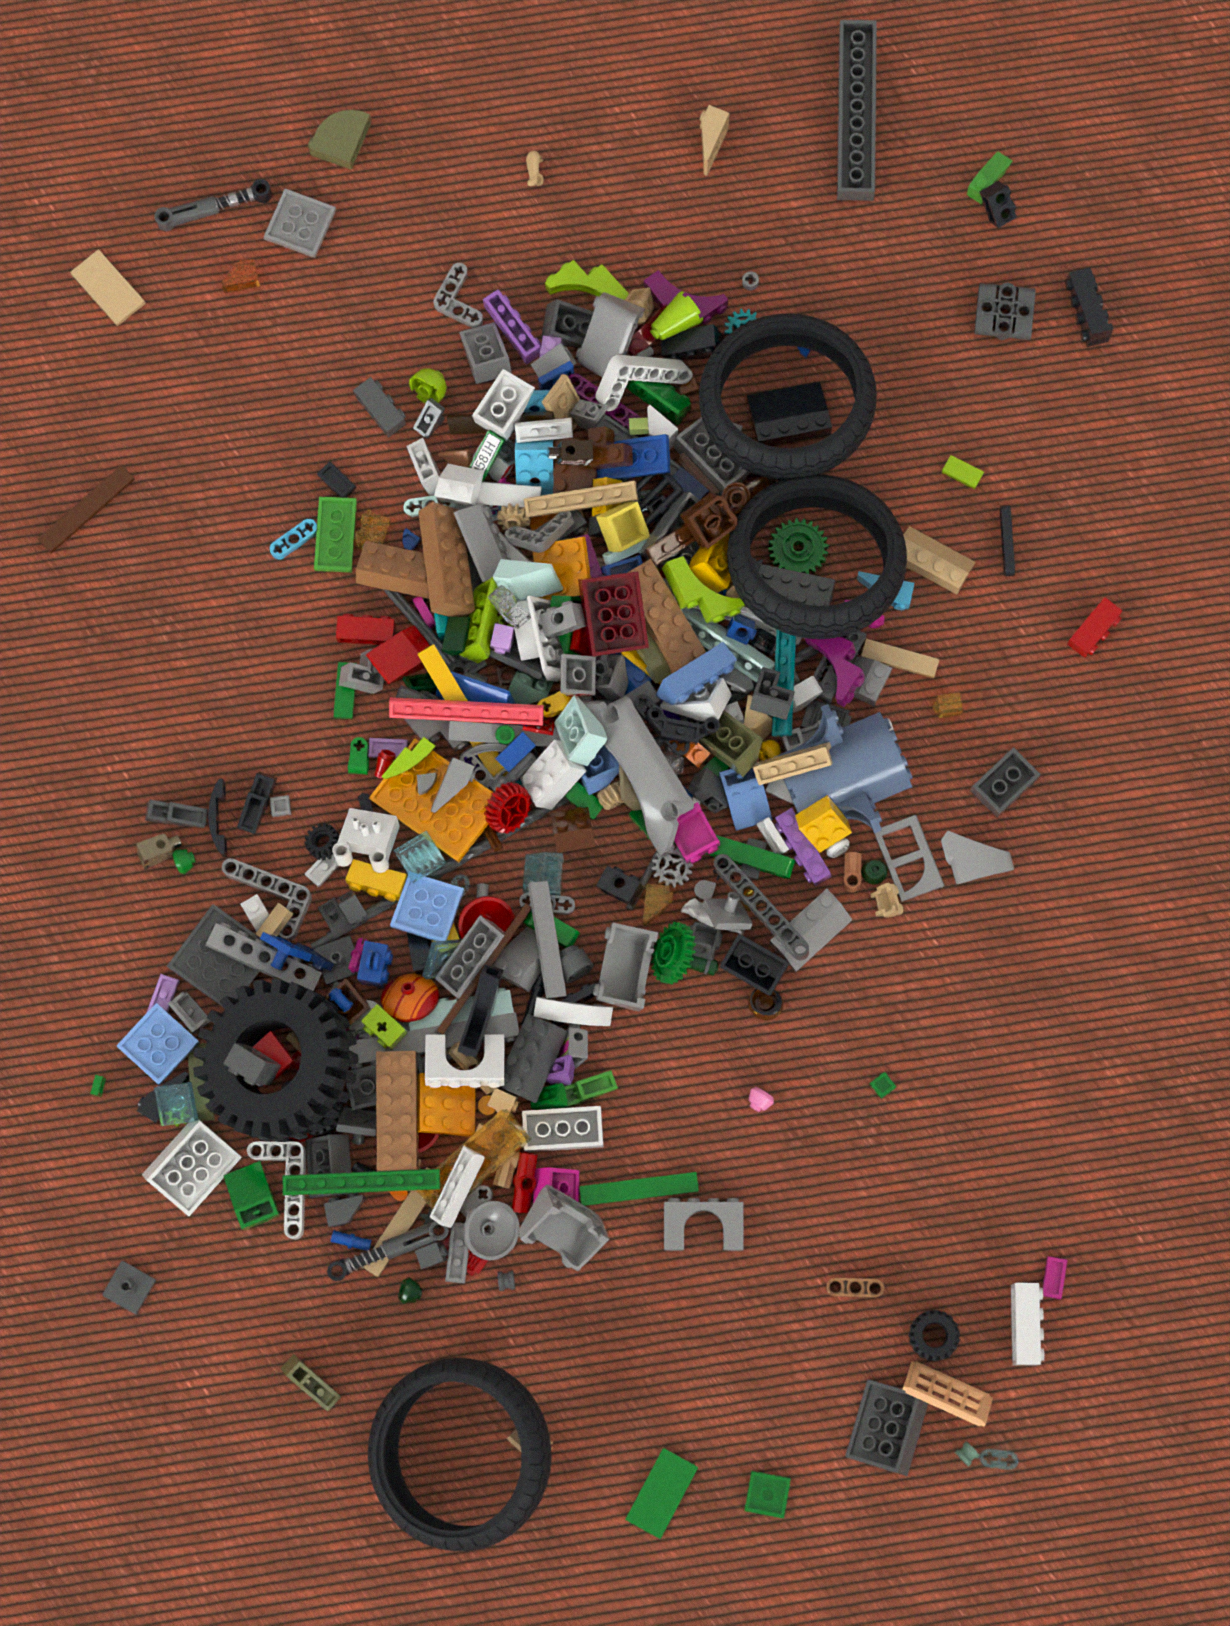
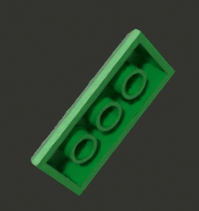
(662, 398)

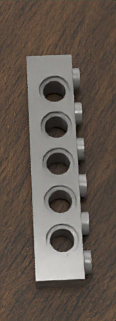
(216, 942)

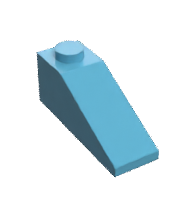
(904, 596)

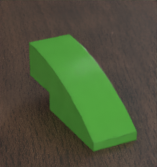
(590, 1088)

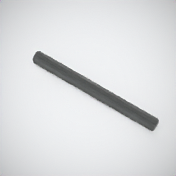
(418, 622)

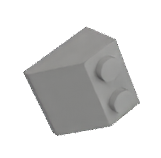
(875, 676)

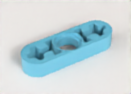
(294, 531)

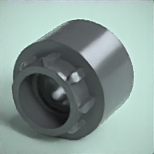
(575, 963)

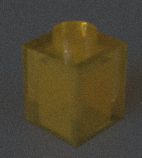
(948, 705)

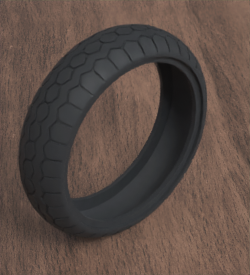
(778, 331)
(826, 493)
(385, 1464)

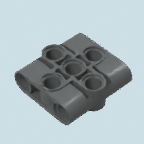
(1024, 302)

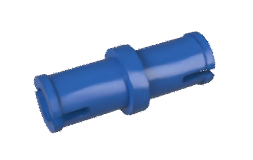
(351, 1240)

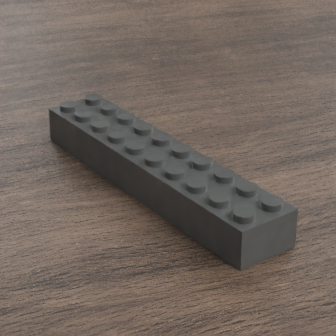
(856, 110)

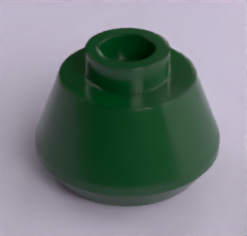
(875, 876)
(409, 1291)

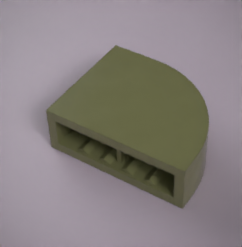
(340, 137)

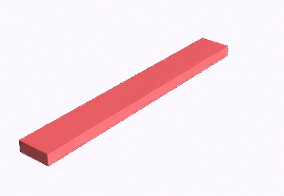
(466, 711)

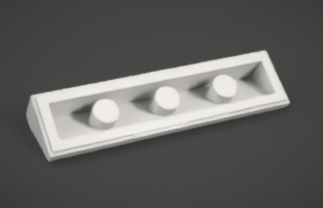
(502, 494)
(457, 1187)

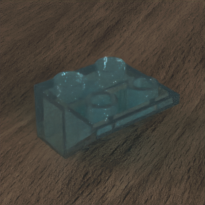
(544, 867)

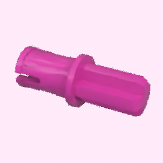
(356, 956)

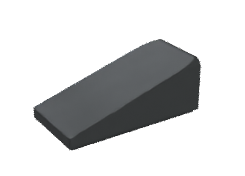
(334, 917)

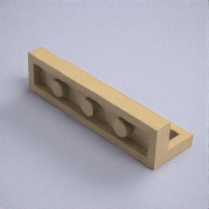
(793, 763)

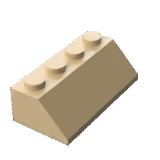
(936, 561)

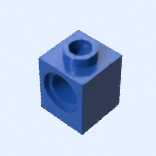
(741, 622)

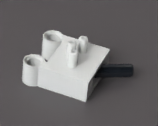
(367, 834)

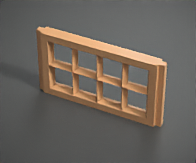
(982, 1408)

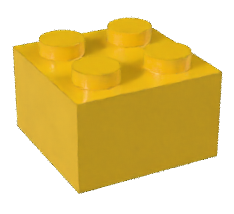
(823, 824)

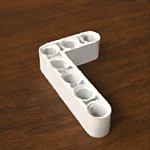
(625, 368)
(291, 1161)

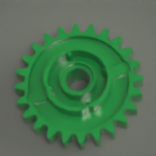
(803, 535)
(673, 953)

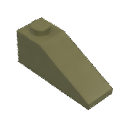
(310, 1382)

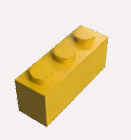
(386, 884)

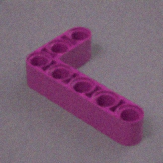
(586, 386)

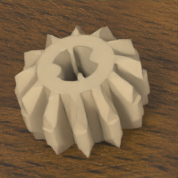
(610, 796)

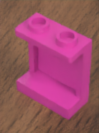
(695, 835)

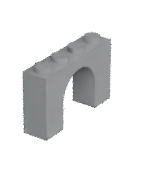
(729, 1213)

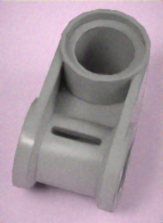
(473, 1200)

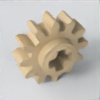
(512, 517)

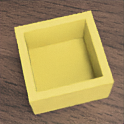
(623, 526)

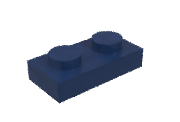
(318, 960)

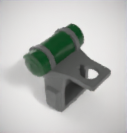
(707, 942)

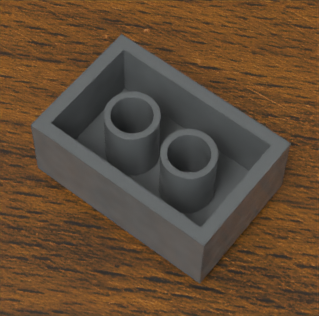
(1005, 782)

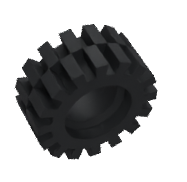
(316, 835)

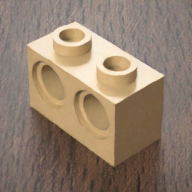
(642, 298)

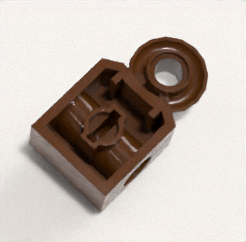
(714, 514)

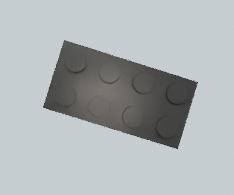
(799, 586)
(532, 1057)

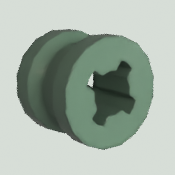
(967, 1453)

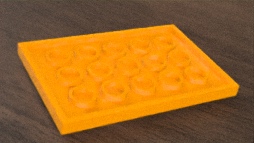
(452, 826)

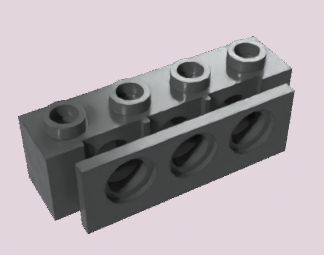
(829, 682)

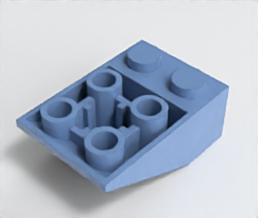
(744, 798)

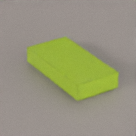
(962, 472)

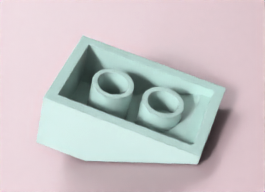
(527, 578)
(580, 732)

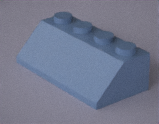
(696, 674)

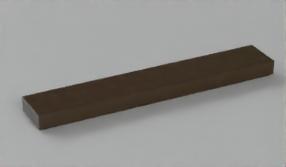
(466, 425)

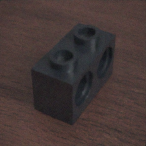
(996, 204)

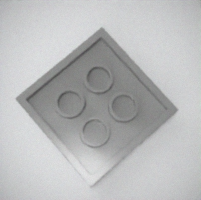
(300, 223)

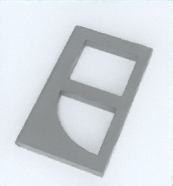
(931, 877)

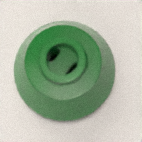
(183, 860)

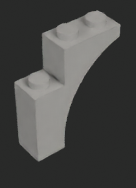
(433, 729)

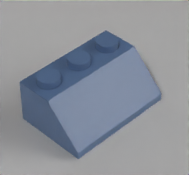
(600, 771)

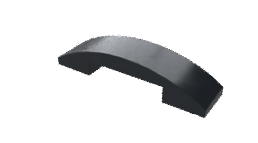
(218, 795)

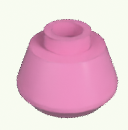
(760, 1099)

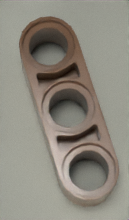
(864, 1287)

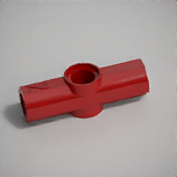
(523, 1194)

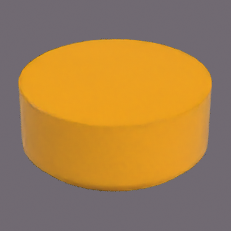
(482, 1105)

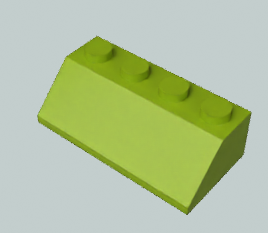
(481, 623)

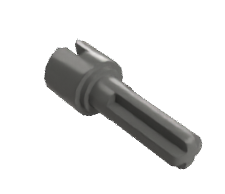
(516, 772)

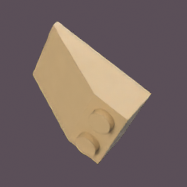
(714, 129)

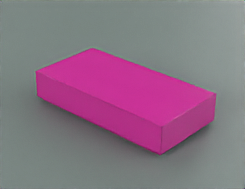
(1054, 1277)

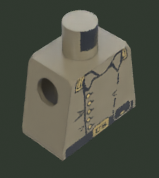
(150, 852)

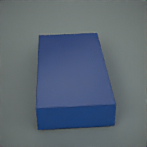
(515, 751)

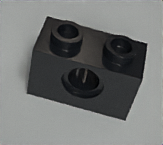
(628, 893)

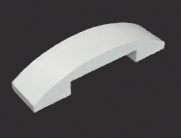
(573, 1012)

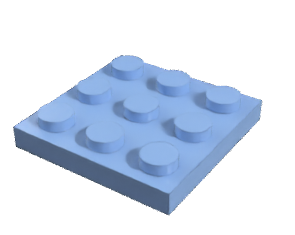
(427, 908)
(158, 1044)

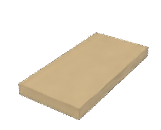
(107, 287)

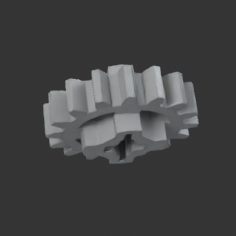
(676, 875)

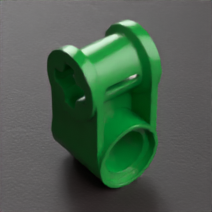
(358, 760)

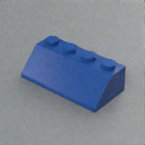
(479, 691)

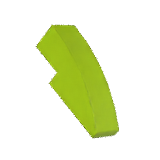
(409, 758)

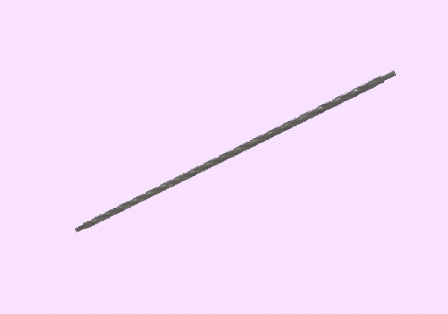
(534, 815)

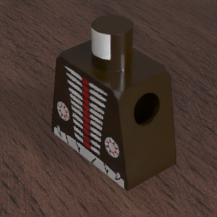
(580, 452)

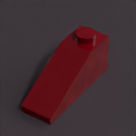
(642, 336)

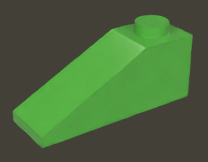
(989, 174)

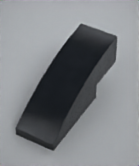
(257, 802)

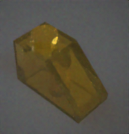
(656, 901)

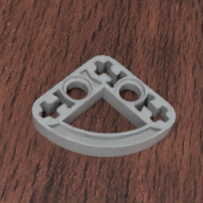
(480, 748)

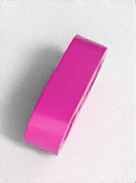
(424, 612)

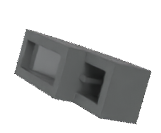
(176, 814)

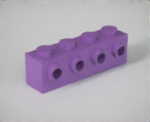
(512, 327)
(805, 852)

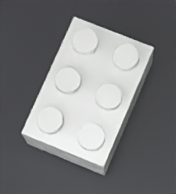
(551, 776)

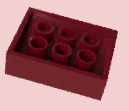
(613, 613)

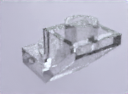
(507, 606)

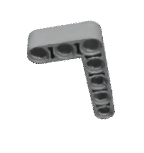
(273, 889)

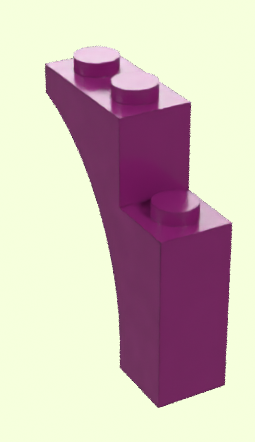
(664, 292)
(848, 675)

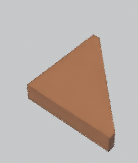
(458, 457)

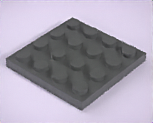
(208, 969)

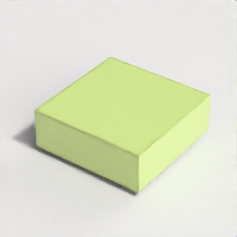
(638, 426)

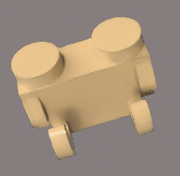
(887, 900)

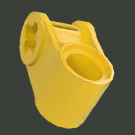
(557, 702)

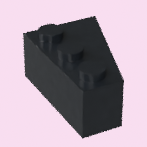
(692, 343)

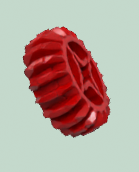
(507, 807)

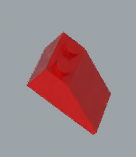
(399, 655)

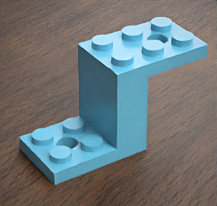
(532, 457)

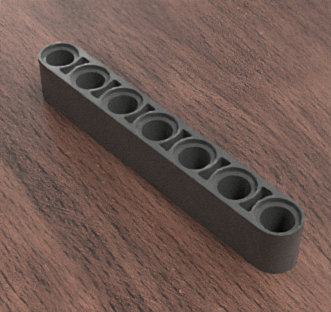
(758, 898)

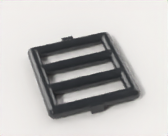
(663, 507)

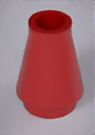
(384, 760)

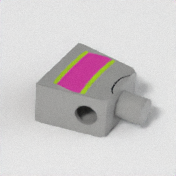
(575, 1044)

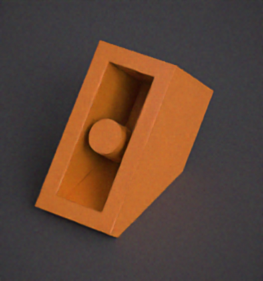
(696, 753)

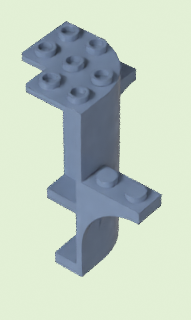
(862, 772)

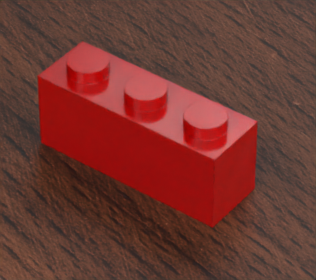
(1095, 628)
(364, 629)

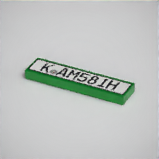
(487, 453)

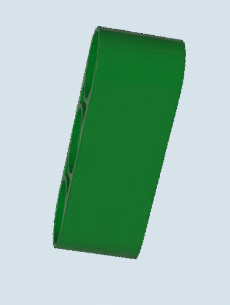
(565, 934)

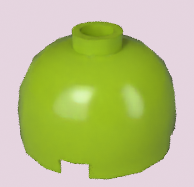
(428, 385)

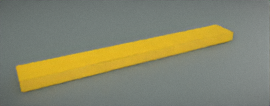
(451, 691)

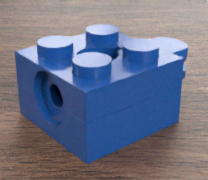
(374, 964)

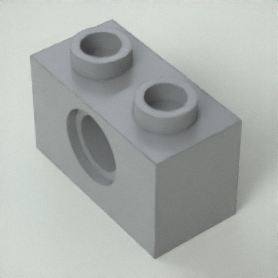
(572, 619)

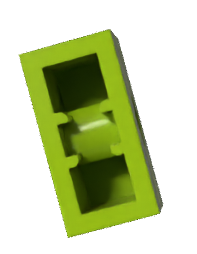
(379, 1017)

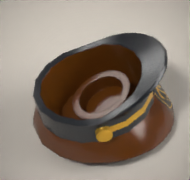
(765, 1006)

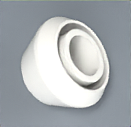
(838, 848)

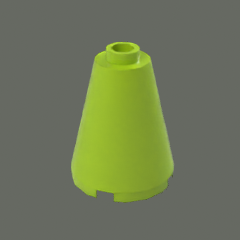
(676, 317)

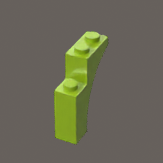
(573, 278)
(691, 592)

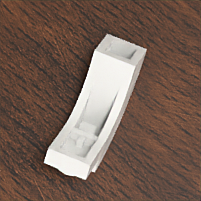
(526, 637)

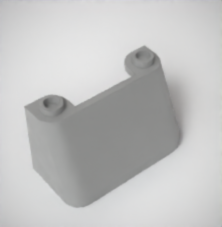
(608, 332)
(625, 966)
(564, 1227)

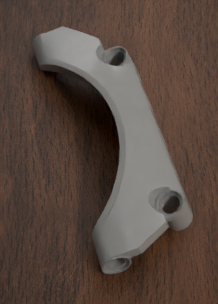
(646, 767)

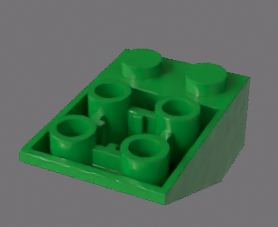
(251, 1196)

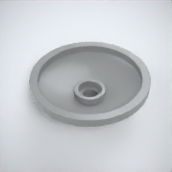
(501, 1232)

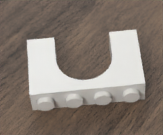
(441, 1073)

